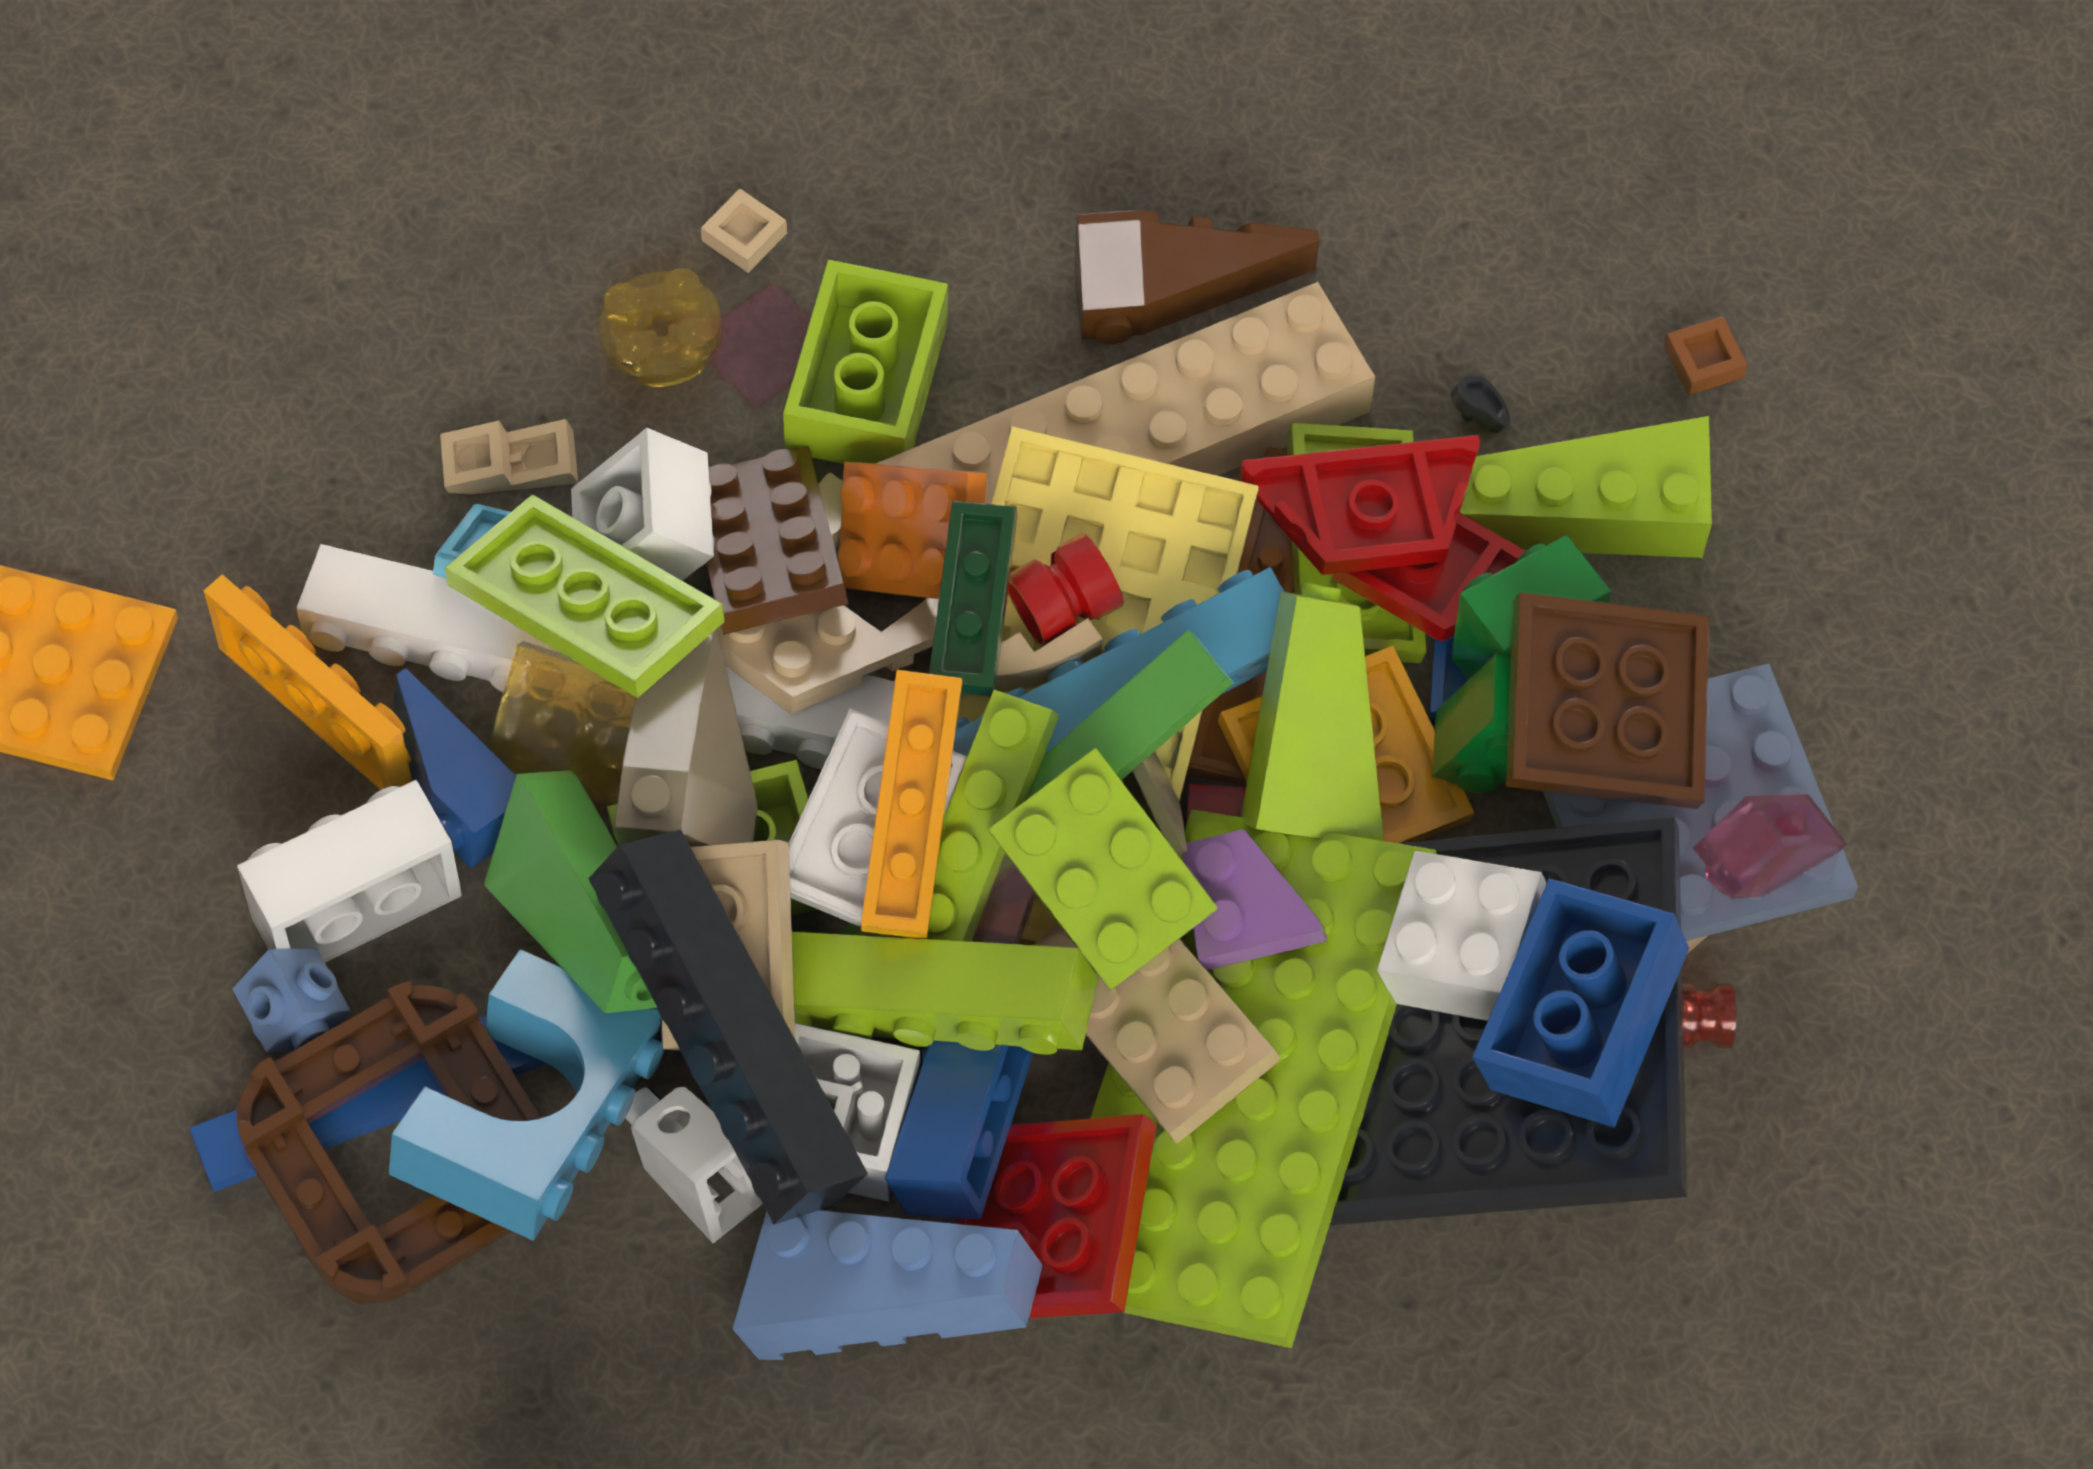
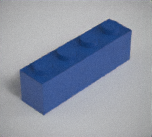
(956, 1128)

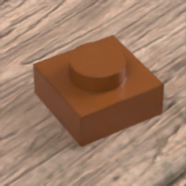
(1705, 355)

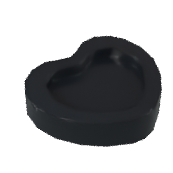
(1481, 401)

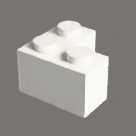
(869, 1093)

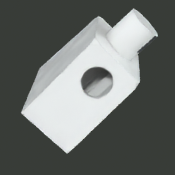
(684, 1148)

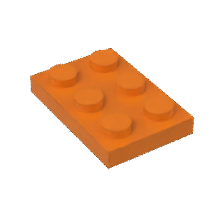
(899, 525)

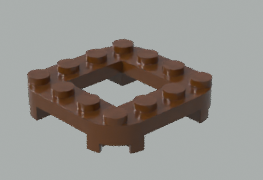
(337, 1067)

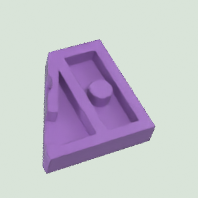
(1254, 902)

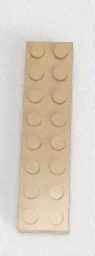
(1193, 400)

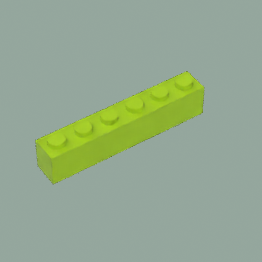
(943, 991)

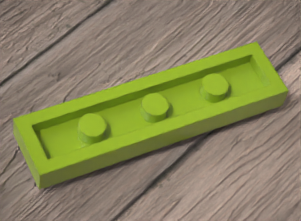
(990, 787)

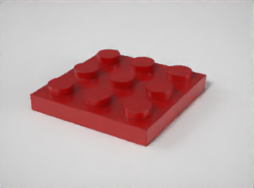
(1078, 1206)

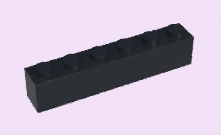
(727, 1026)

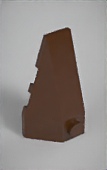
(1152, 273)

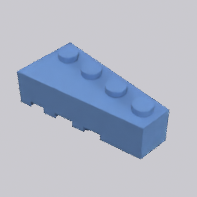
(881, 1280)

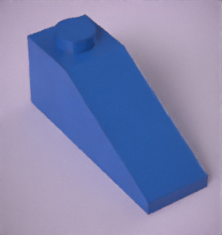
(454, 770)

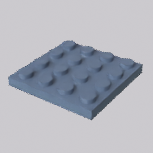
(1748, 753)

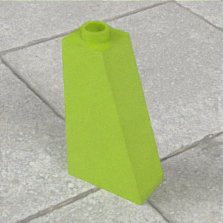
(1314, 725)

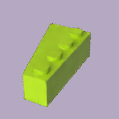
(1606, 492)

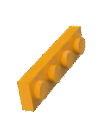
(911, 805)

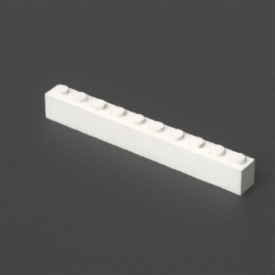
(417, 618)

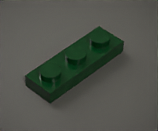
(974, 595)

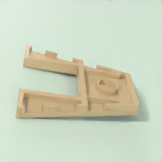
(827, 650)

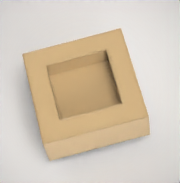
(744, 230)

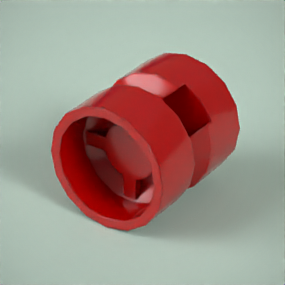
(1071, 587)

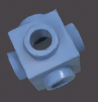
(290, 998)

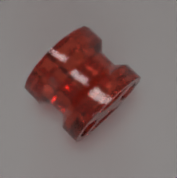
(1709, 1015)

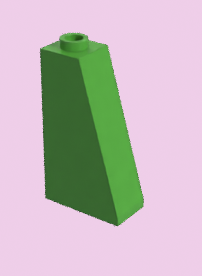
(541, 876)

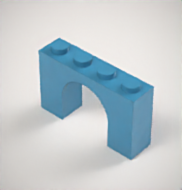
(526, 1168)

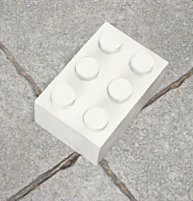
(352, 875)

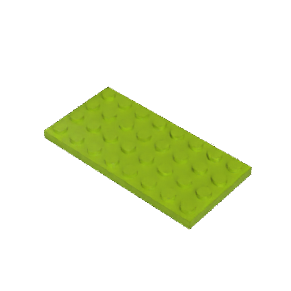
(1251, 1192)

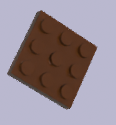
(1608, 701)

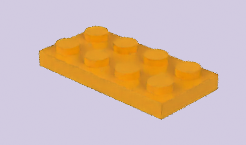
(317, 695)

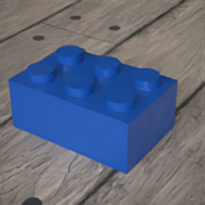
(1581, 1002)

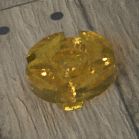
(654, 297)

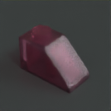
(1767, 844)

